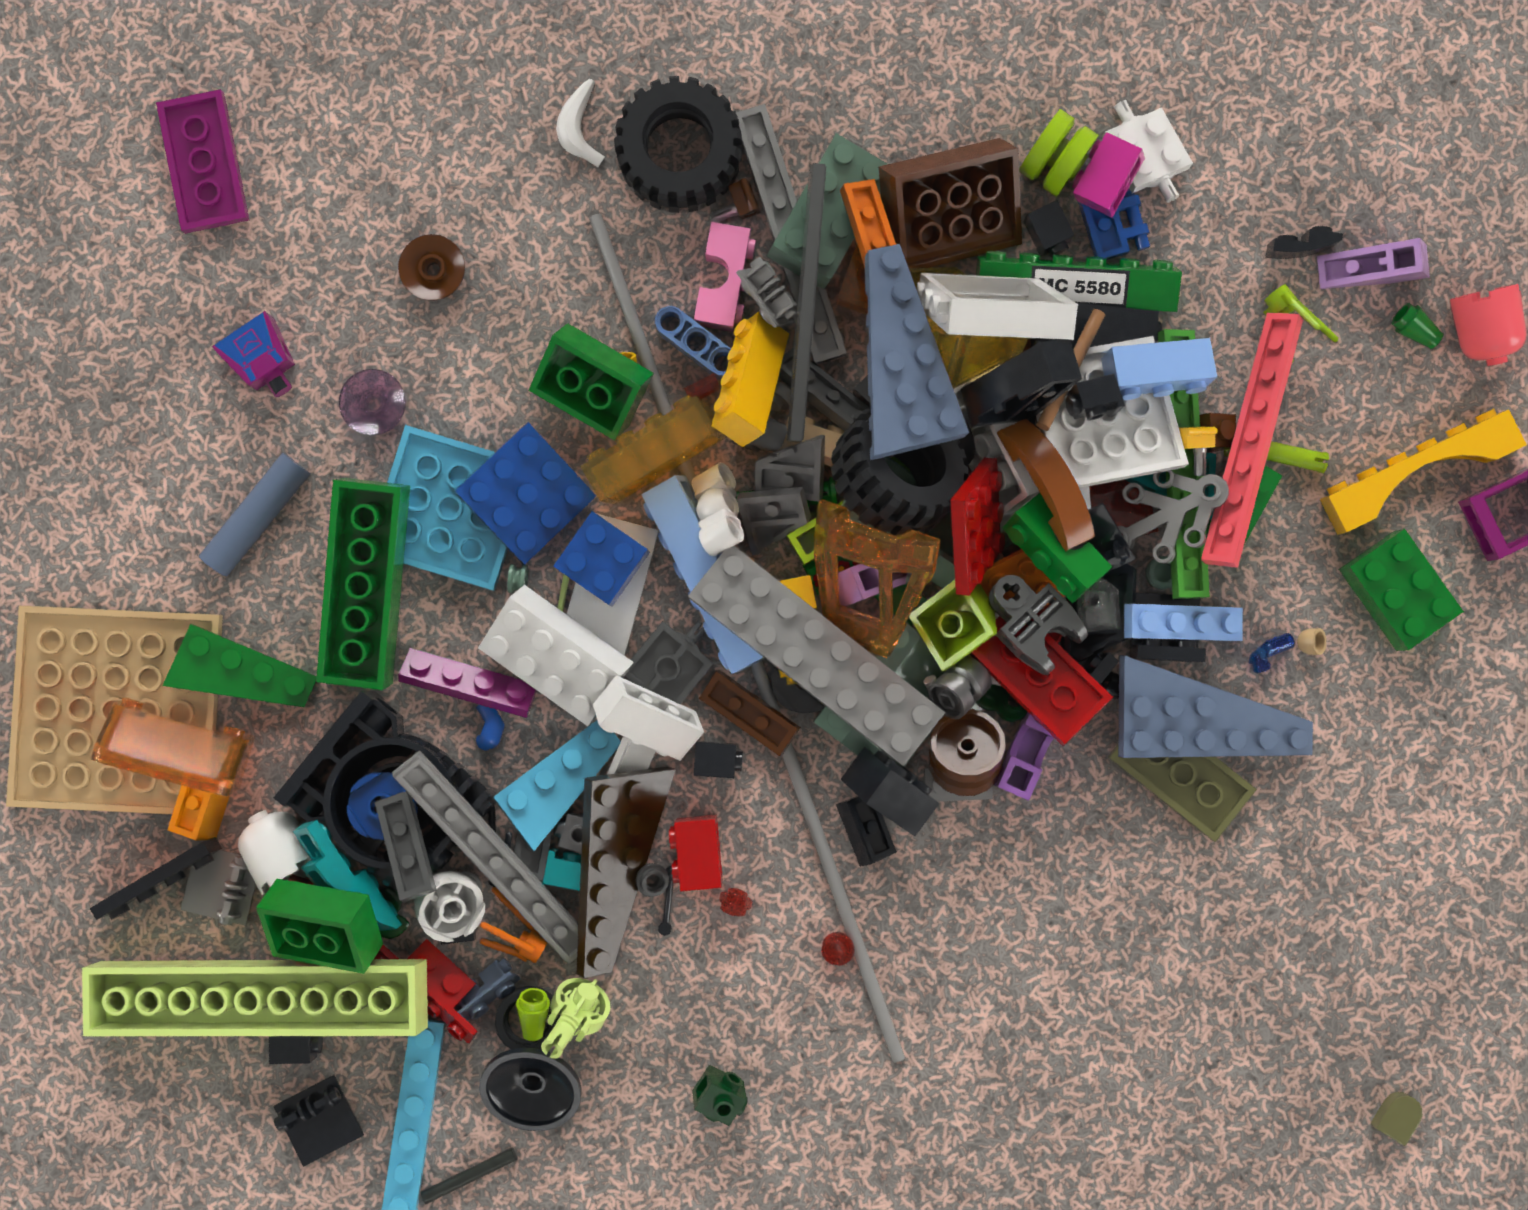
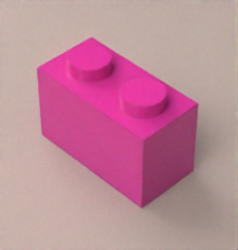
(1108, 174)

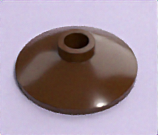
(423, 253)

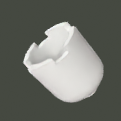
(272, 848)

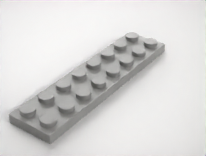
(816, 655)

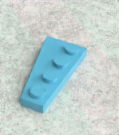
(549, 789)

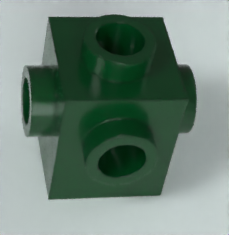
(719, 1095)

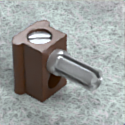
(744, 202)

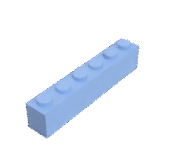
(674, 512)

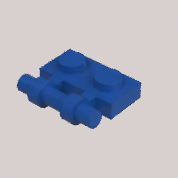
(1107, 234)

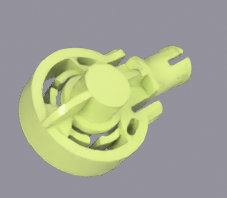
(579, 1005)

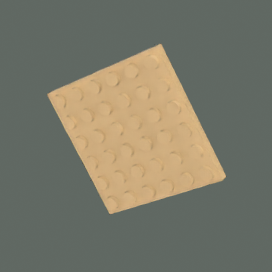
(65, 682)

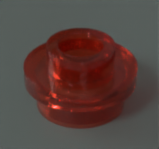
(735, 902)
(830, 952)

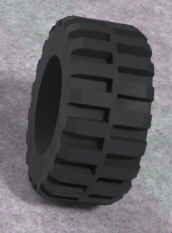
(671, 102)
(882, 496)

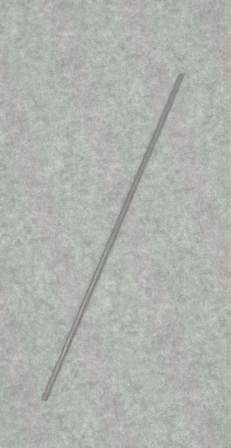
(760, 674)

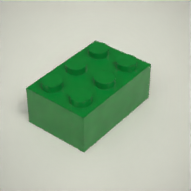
(590, 381)
(1401, 590)
(320, 925)

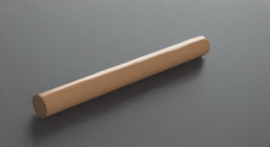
(1080, 351)

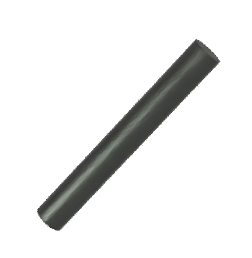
(468, 1175)

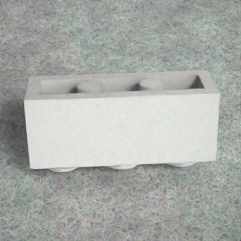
(647, 718)

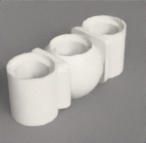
(717, 509)

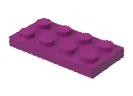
(202, 161)

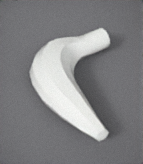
(569, 125)

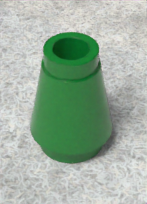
(1417, 326)

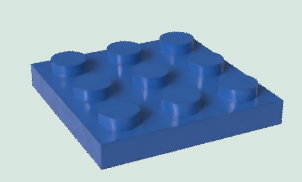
(525, 493)

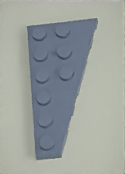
(906, 374)
(1186, 718)

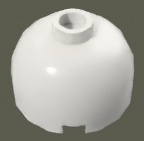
(452, 909)

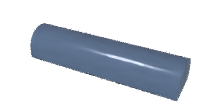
(254, 515)

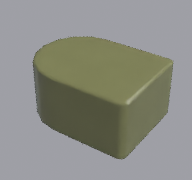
(1398, 1117)

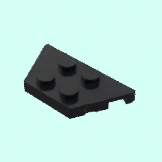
(1125, 581)

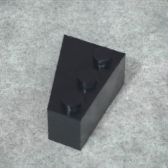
(1022, 384)

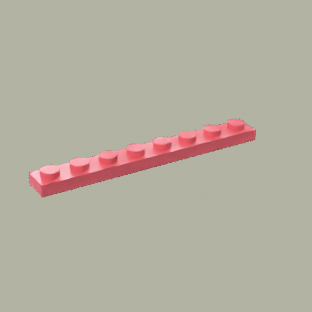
(1252, 438)

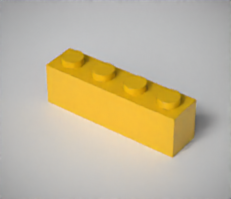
(750, 380)

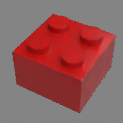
(698, 853)

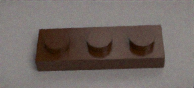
(749, 713)

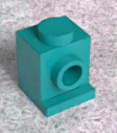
(563, 870)

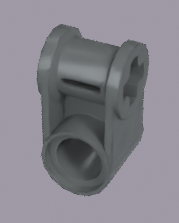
(771, 440)

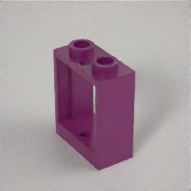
(1483, 523)

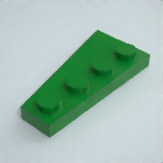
(230, 669)

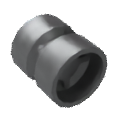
(960, 687)

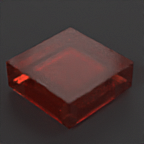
(703, 387)

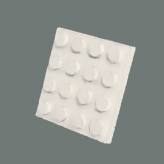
(1129, 445)

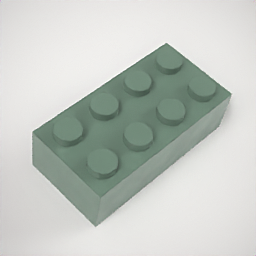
(844, 165)

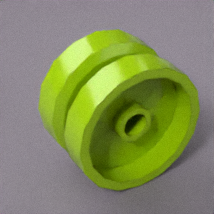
(1059, 153)

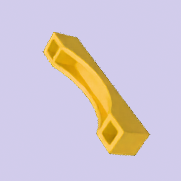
(1483, 442)

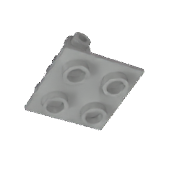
(775, 305)
(221, 889)

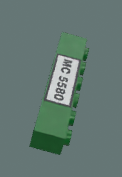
(1094, 281)

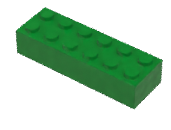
(362, 583)

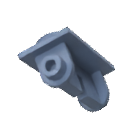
(497, 983)

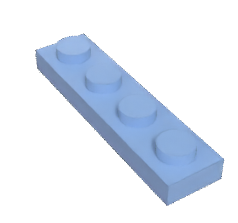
(1183, 622)

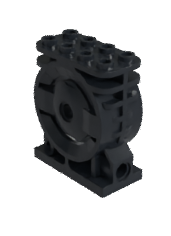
(310, 796)

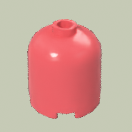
(1490, 325)

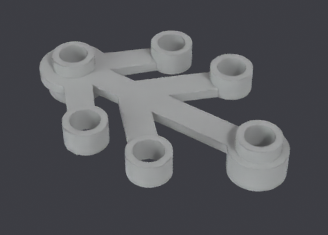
(1174, 510)

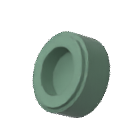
(1159, 574)

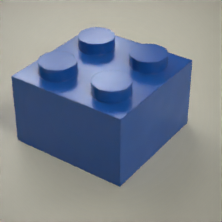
(601, 558)

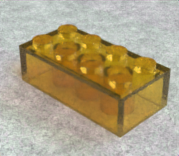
(652, 451)

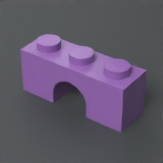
(1024, 758)

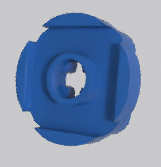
(362, 802)

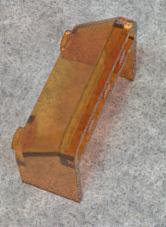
(173, 749)

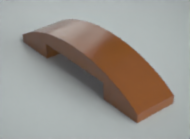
(1054, 481)

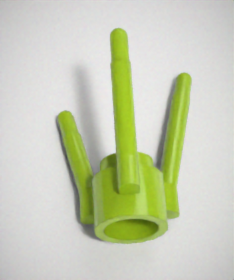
(1284, 301)

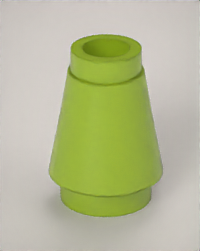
(533, 1012)

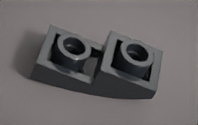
(1312, 242)

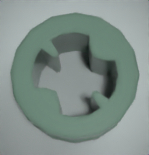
(517, 577)

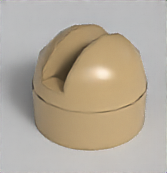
(1312, 641)

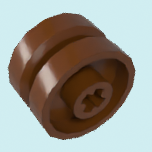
(967, 753)

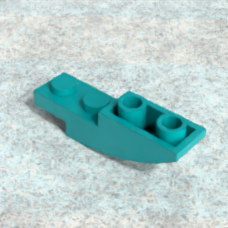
(332, 870)

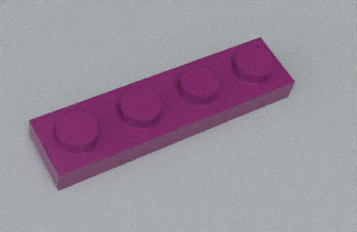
(467, 682)

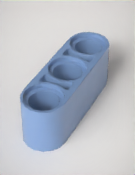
(685, 332)

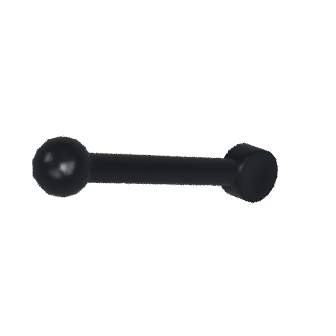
(665, 927)

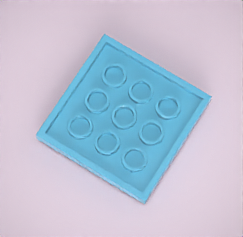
(441, 528)

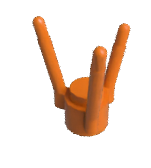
(527, 947)

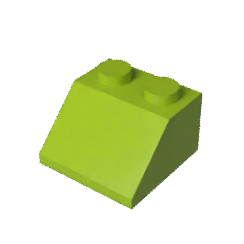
(954, 624)

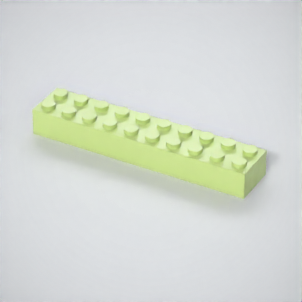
(253, 998)

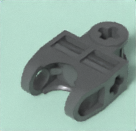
(1023, 607)

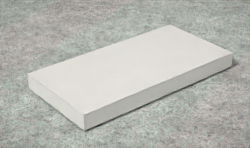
(615, 622)

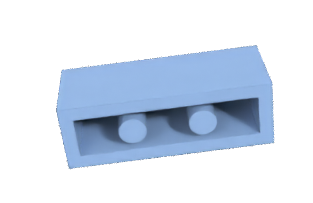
(1161, 367)

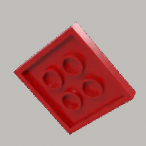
(976, 525)

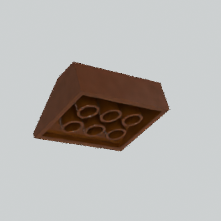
(954, 203)

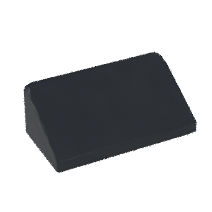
(865, 831)

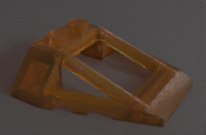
(888, 553)

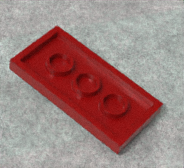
(1058, 701)

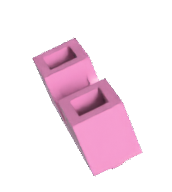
(731, 248)

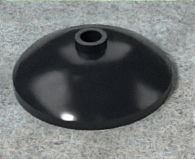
(530, 1089)

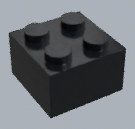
(890, 790)

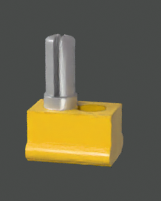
(1199, 439)

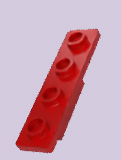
(445, 988)

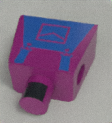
(258, 354)

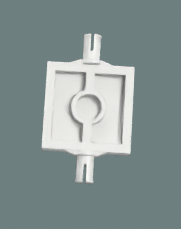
(1161, 147)

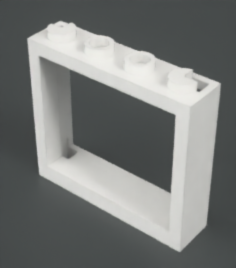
(997, 306)

